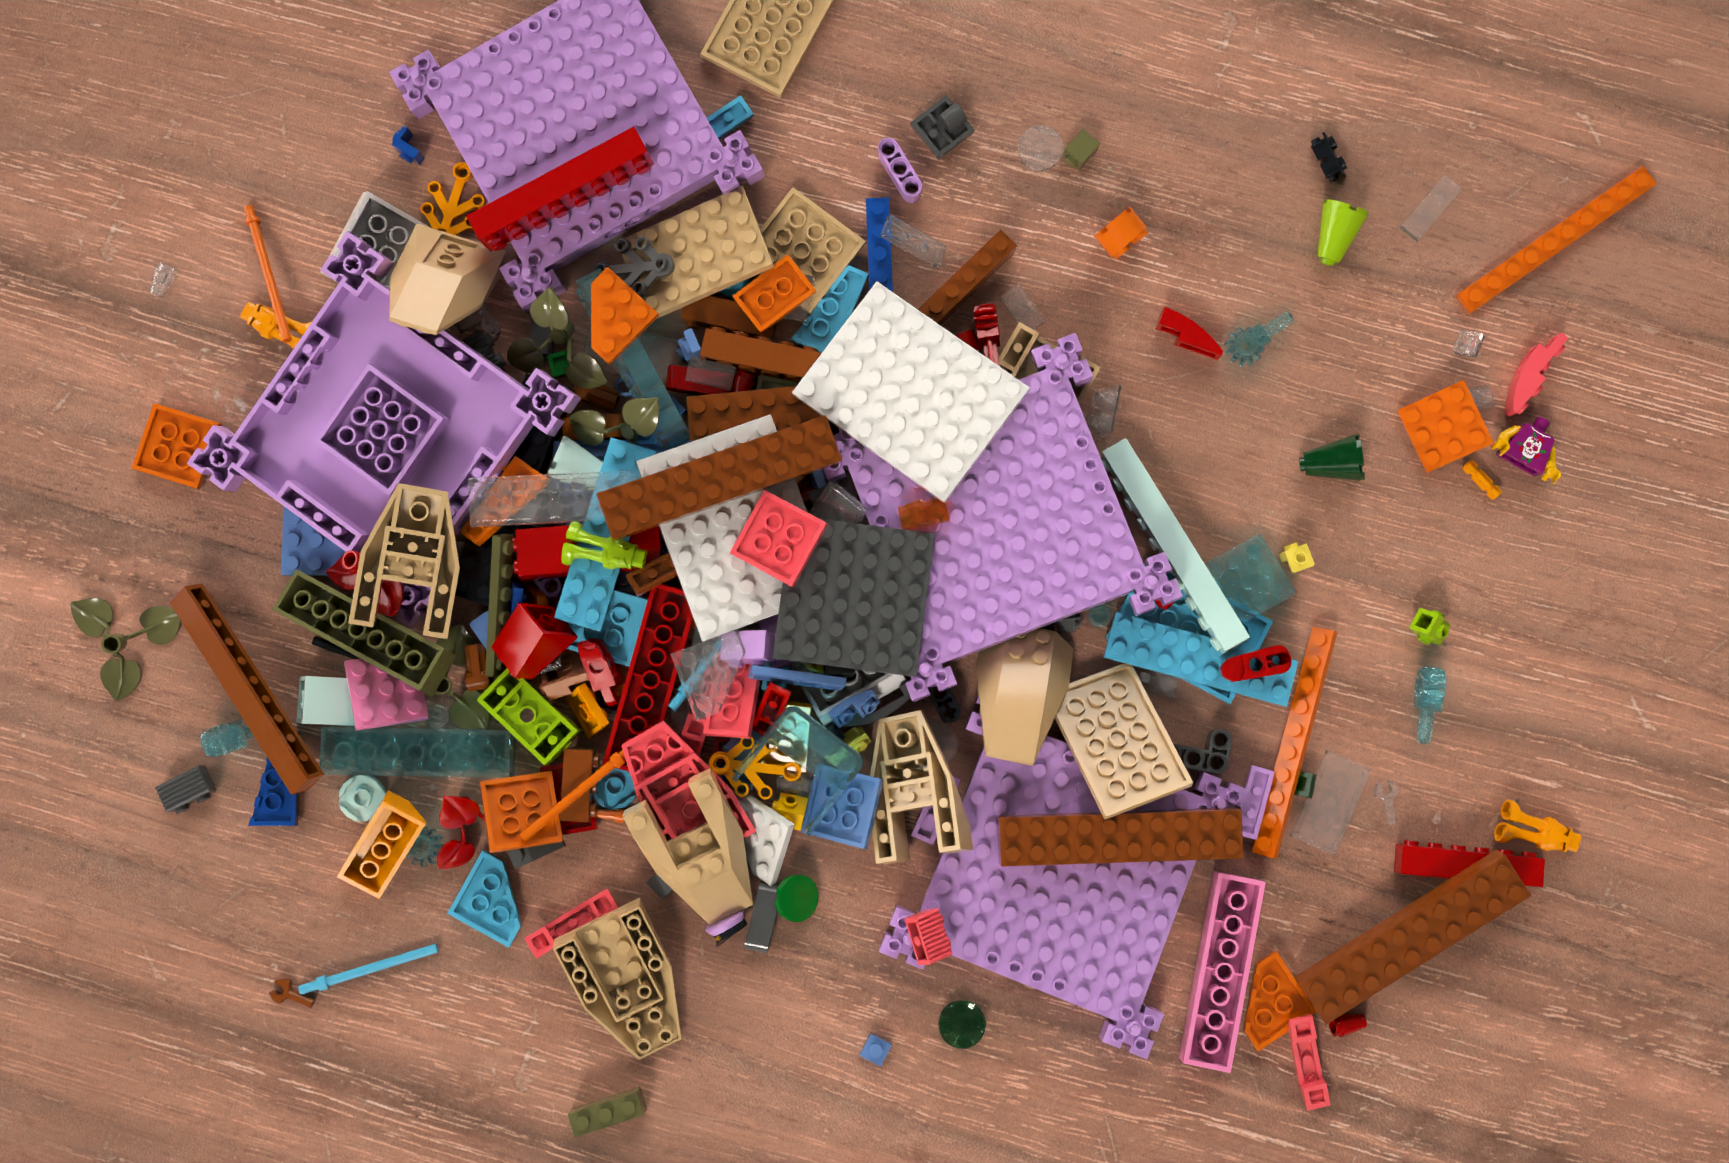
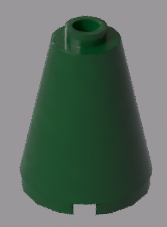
(1335, 460)

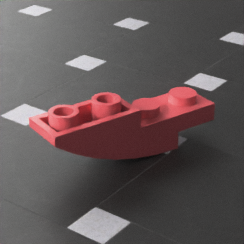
(1529, 373)

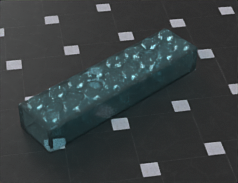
(641, 375)
(417, 752)

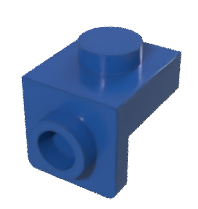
(408, 152)

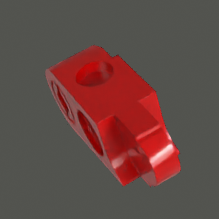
(1238, 667)
(600, 669)

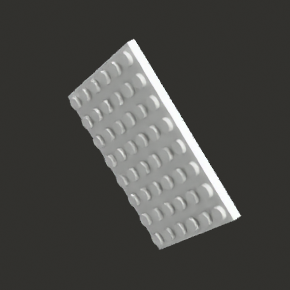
(910, 391)
(717, 585)

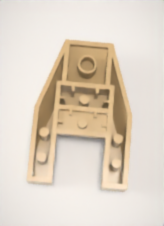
(410, 546)
(914, 779)
(705, 863)

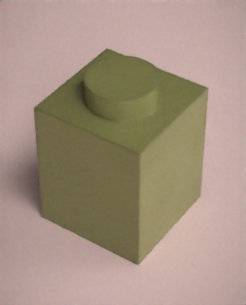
(1080, 150)

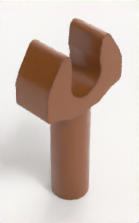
(291, 994)

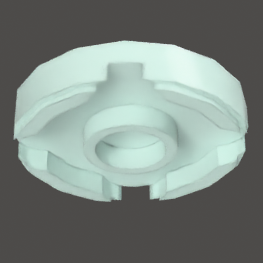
(361, 797)

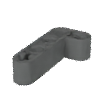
(1210, 751)

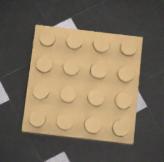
(812, 240)

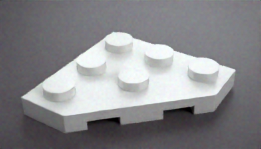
(770, 841)

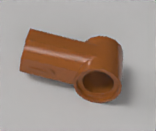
(602, 396)
(476, 665)

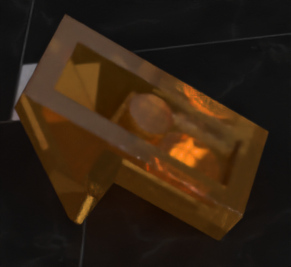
(923, 514)

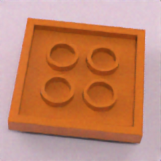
(1445, 426)
(169, 444)
(514, 805)

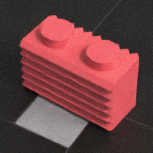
(928, 936)

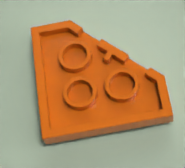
(616, 316)
(1273, 1001)

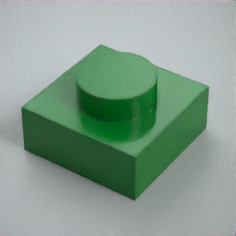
(558, 363)

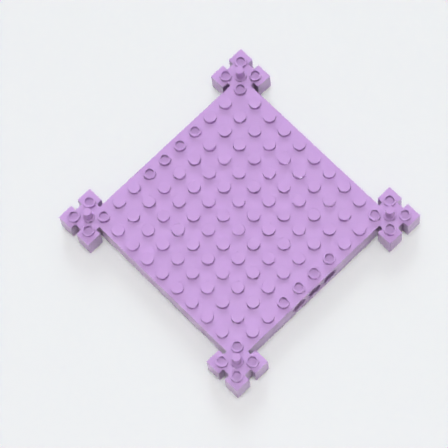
(555, 93)
(374, 410)
(1027, 526)
(1066, 927)

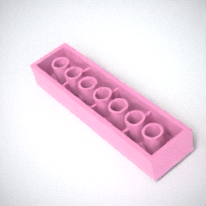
(1221, 971)

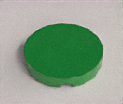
(796, 898)

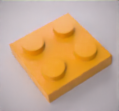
(587, 711)

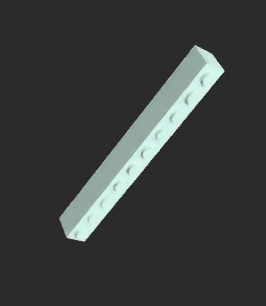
(1169, 537)

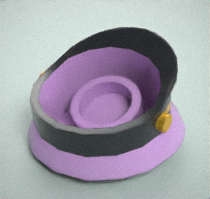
(727, 927)

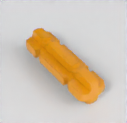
(1481, 479)

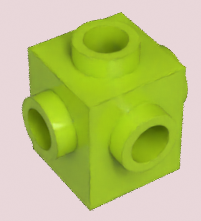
(1430, 626)

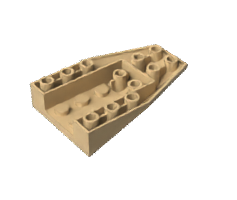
(441, 280)
(623, 978)

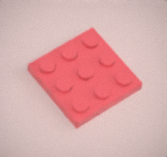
(778, 538)

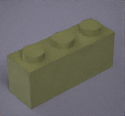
(607, 1112)

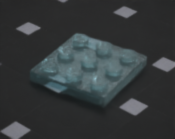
(1251, 578)

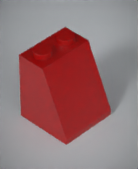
(532, 640)

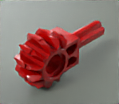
(987, 330)

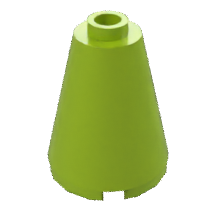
(1338, 230)

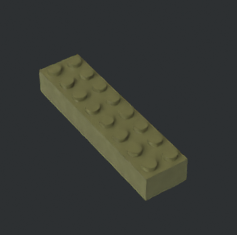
(384, 646)

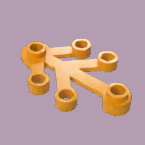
(451, 209)
(751, 770)

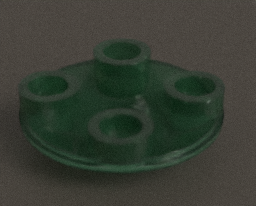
(962, 1024)

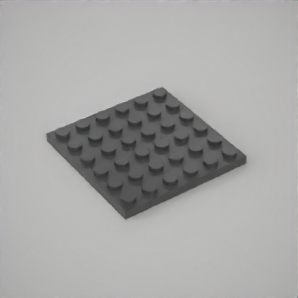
(858, 600)

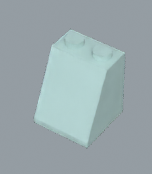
(324, 701)

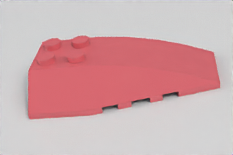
(661, 774)

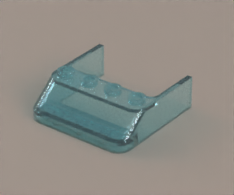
(813, 749)

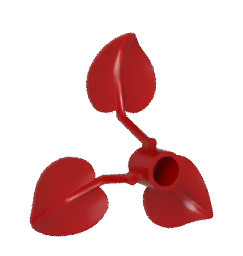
(344, 575)
(454, 814)

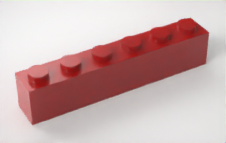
(1446, 863)

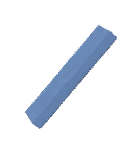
(796, 678)

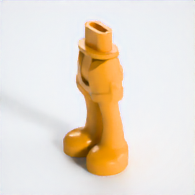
(264, 321)
(1550, 833)

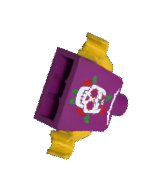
(1529, 449)

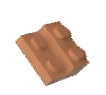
(559, 681)

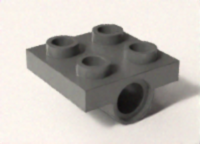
(942, 127)

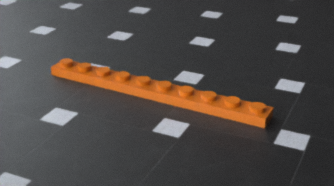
(1556, 239)
(1295, 741)

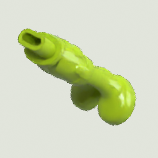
(614, 554)

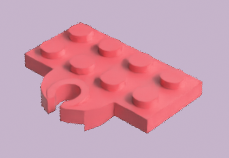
(738, 710)

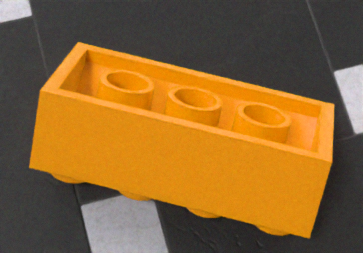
(382, 845)

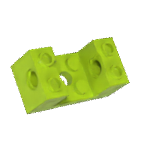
(547, 732)

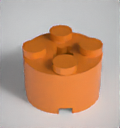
(1120, 232)

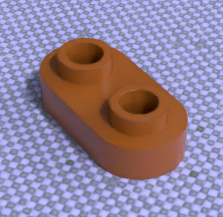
(534, 594)

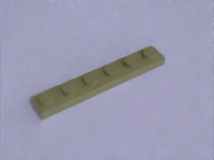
(499, 598)

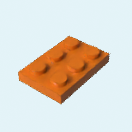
(774, 294)

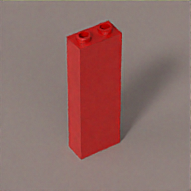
(541, 551)

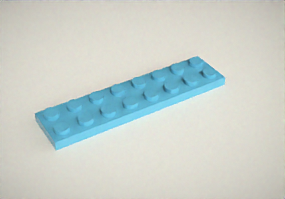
(588, 583)
(1190, 658)

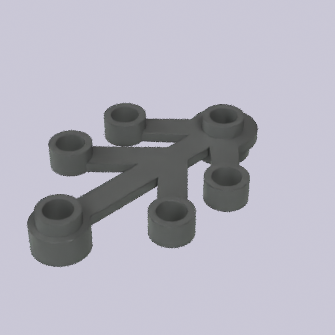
(638, 266)

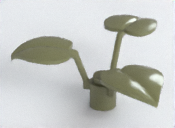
(550, 312)
(640, 418)
(117, 675)
(465, 711)

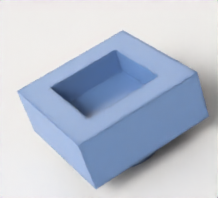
(875, 1049)

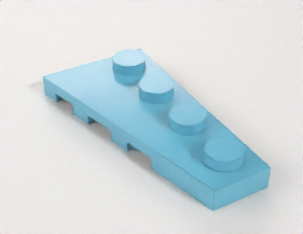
(832, 310)

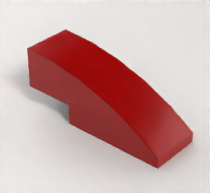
(1188, 333)

